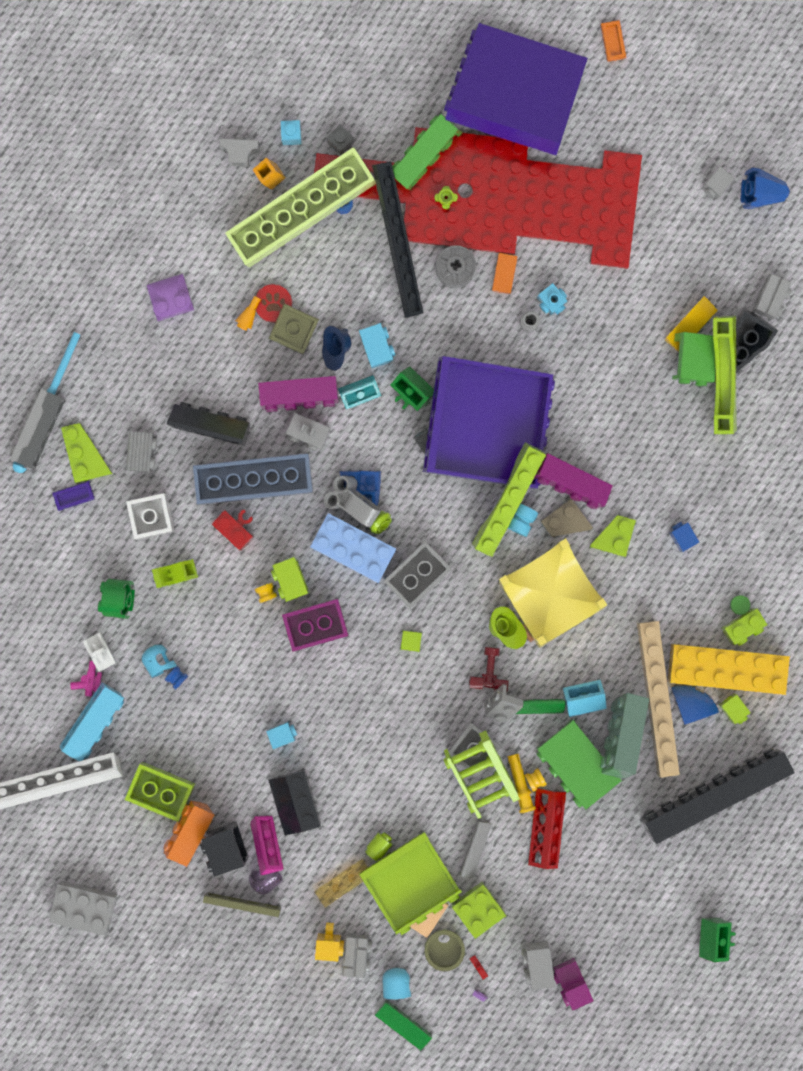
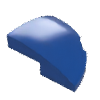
(367, 483)
(693, 704)

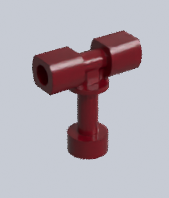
(488, 680)

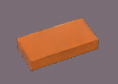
(613, 41)
(504, 273)

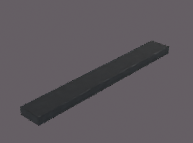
(397, 239)

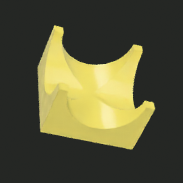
(552, 594)

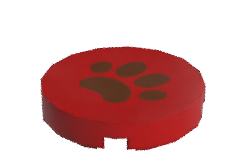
(271, 301)

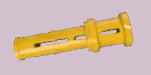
(525, 801)

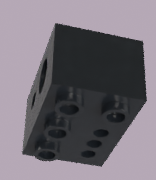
(224, 849)

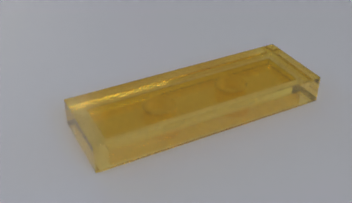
(341, 883)

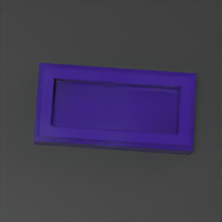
(73, 496)

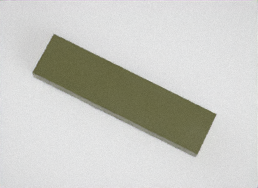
(242, 904)

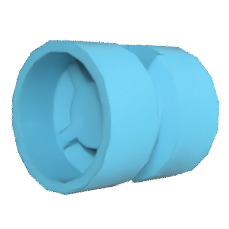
(521, 520)

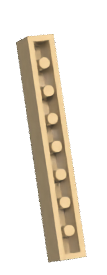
(659, 700)

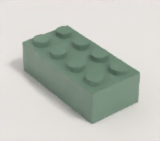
(624, 736)

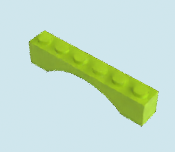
(725, 358)
(520, 479)

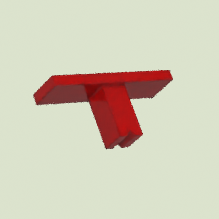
(478, 966)

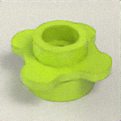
(446, 202)

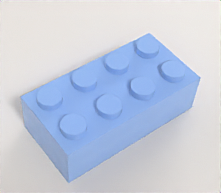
(353, 548)

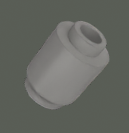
(529, 315)

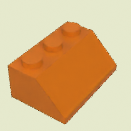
(188, 832)

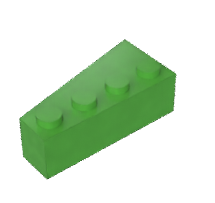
(425, 151)

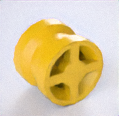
(265, 592)
(535, 779)

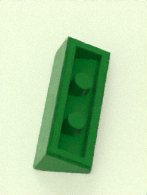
(542, 706)
(403, 1025)

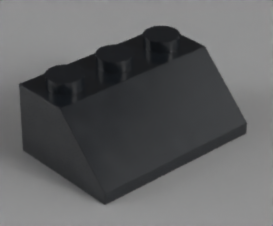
(295, 802)

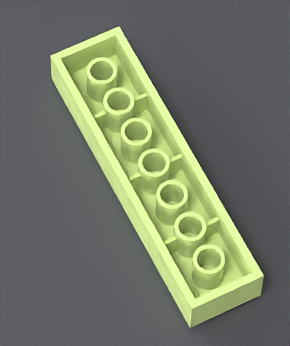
(301, 207)

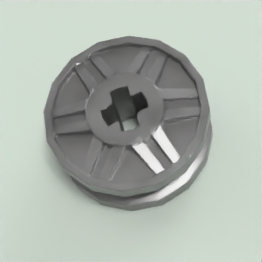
(453, 255)

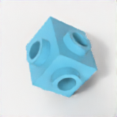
(552, 293)

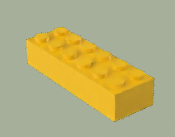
(728, 669)

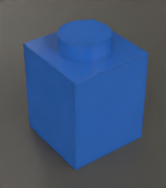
(683, 536)

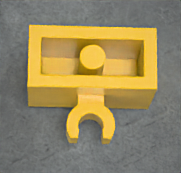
(329, 945)

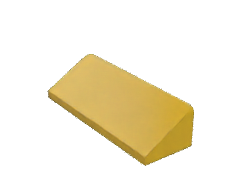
(693, 321)

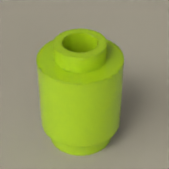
(379, 846)

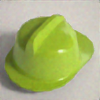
(507, 628)

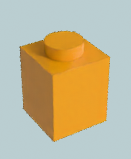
(268, 173)

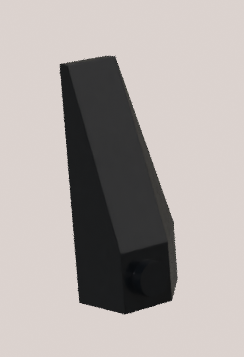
(752, 337)

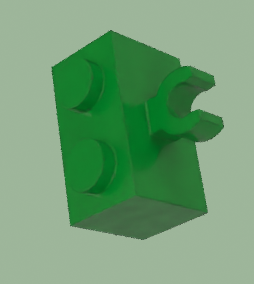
(412, 389)
(715, 939)

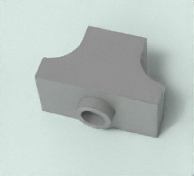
(239, 150)

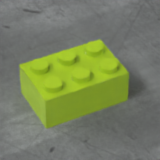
(164, 800)

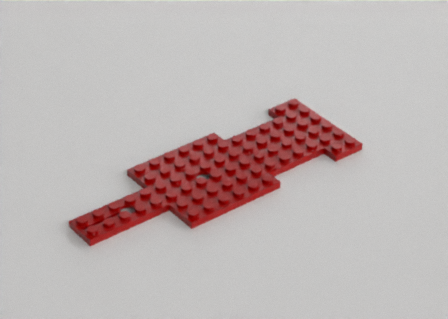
(519, 199)

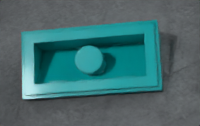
(359, 392)

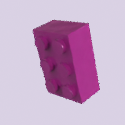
(315, 625)

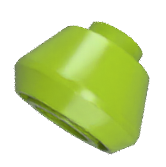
(381, 523)

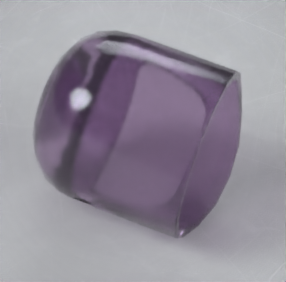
(267, 884)

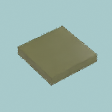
(293, 329)

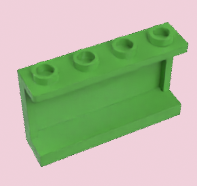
(577, 765)

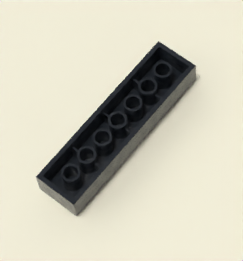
(717, 795)

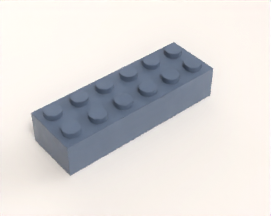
(253, 479)

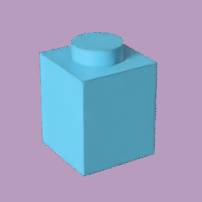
(291, 132)
(281, 735)

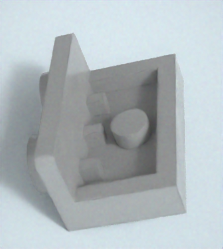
(502, 706)

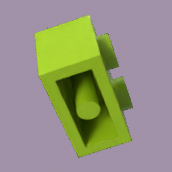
(744, 626)

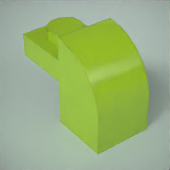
(174, 573)

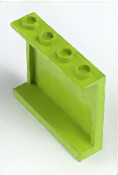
(410, 884)

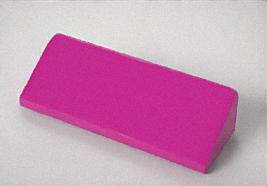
(266, 844)

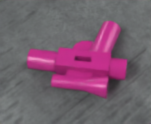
(88, 682)

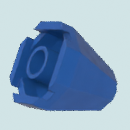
(762, 189)

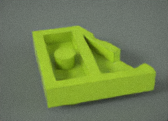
(615, 536)

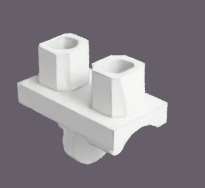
(99, 652)

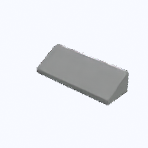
(475, 849)

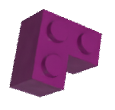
(575, 991)

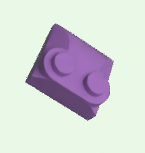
(170, 297)

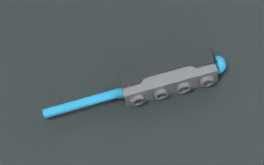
(41, 418)

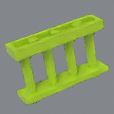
(492, 760)

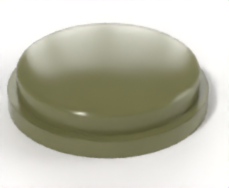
(444, 955)

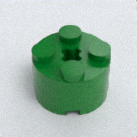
(116, 598)

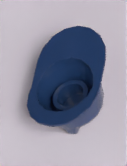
(335, 345)

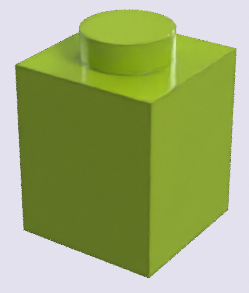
(735, 709)

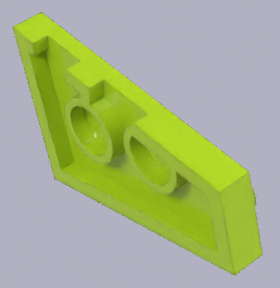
(82, 454)

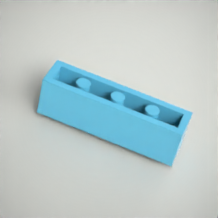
(91, 722)

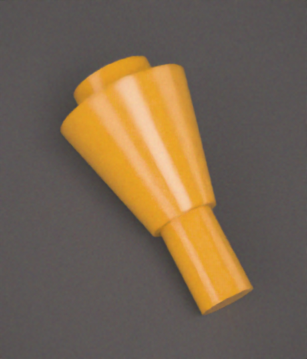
(246, 318)

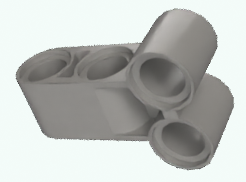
(352, 501)

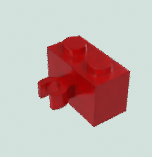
(233, 529)

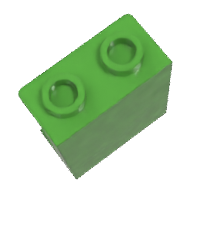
(695, 359)

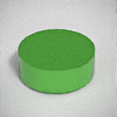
(740, 605)

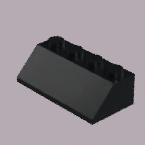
(209, 424)

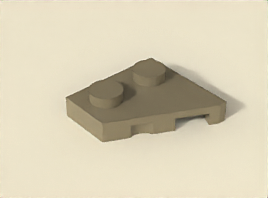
(566, 520)

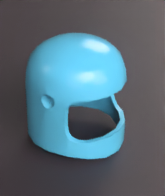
(150, 662)
(396, 984)

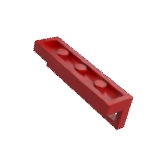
(550, 829)

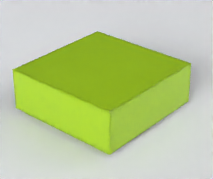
(411, 641)

